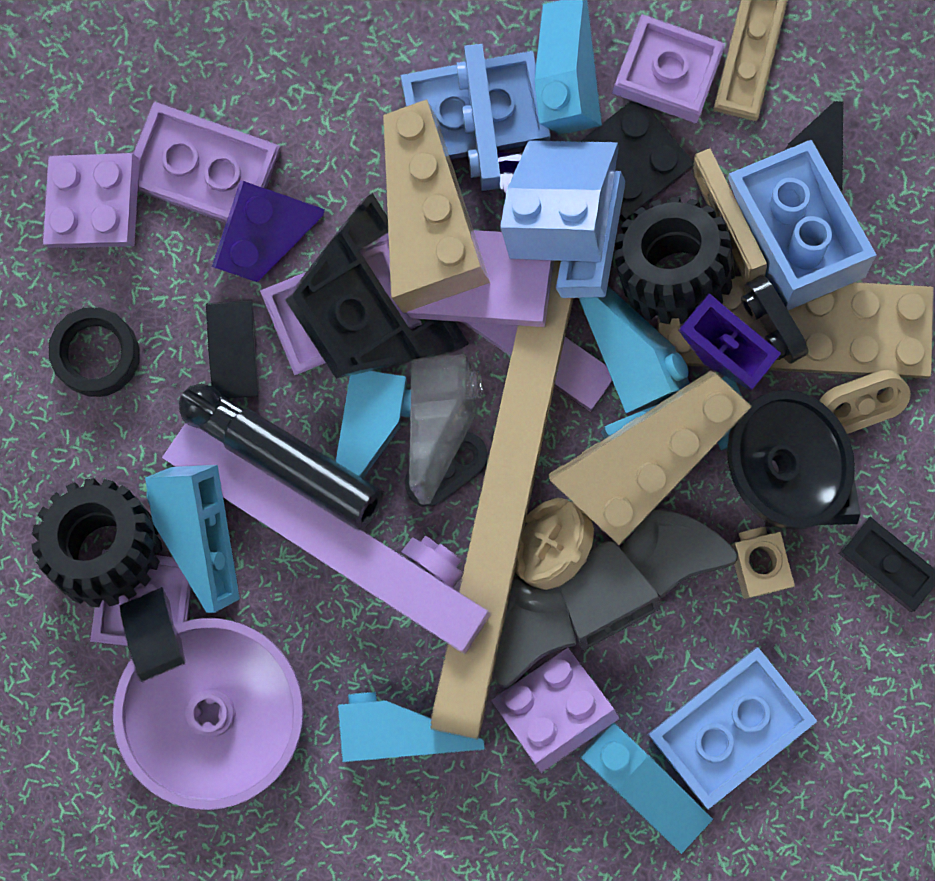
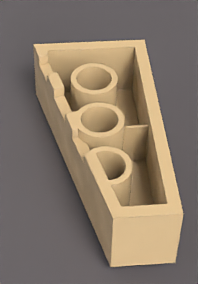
(428, 221)
(650, 455)

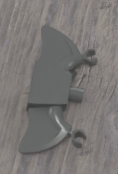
(608, 591)

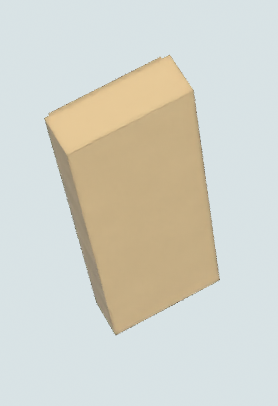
(749, 58)
(720, 197)

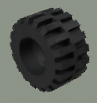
(667, 231)
(73, 519)

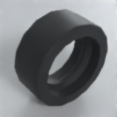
(69, 327)

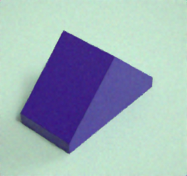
(728, 343)

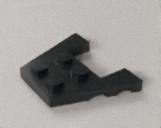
(351, 312)

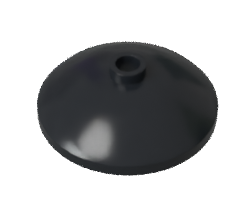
(810, 455)

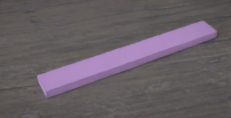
(335, 542)

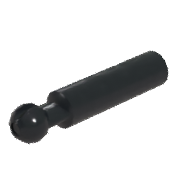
(282, 456)

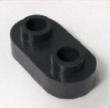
(765, 304)
(457, 474)

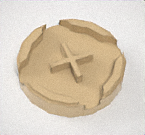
(554, 544)

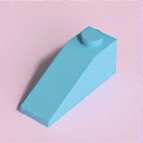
(566, 69)
(636, 354)
(371, 418)
(193, 524)
(387, 730)
(645, 787)

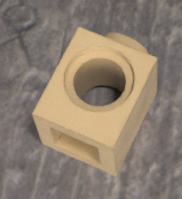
(779, 575)

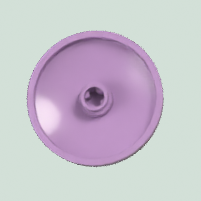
(213, 724)

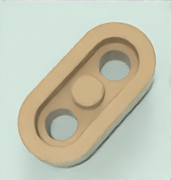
(862, 404)

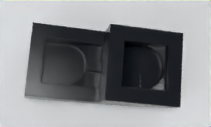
(232, 348)
(151, 634)

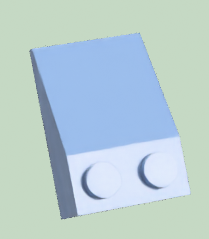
(560, 201)
(801, 225)

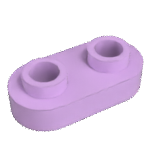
(434, 560)

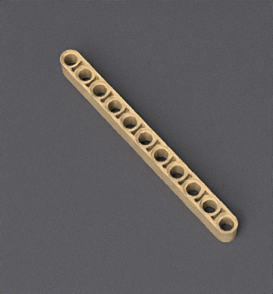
(502, 514)

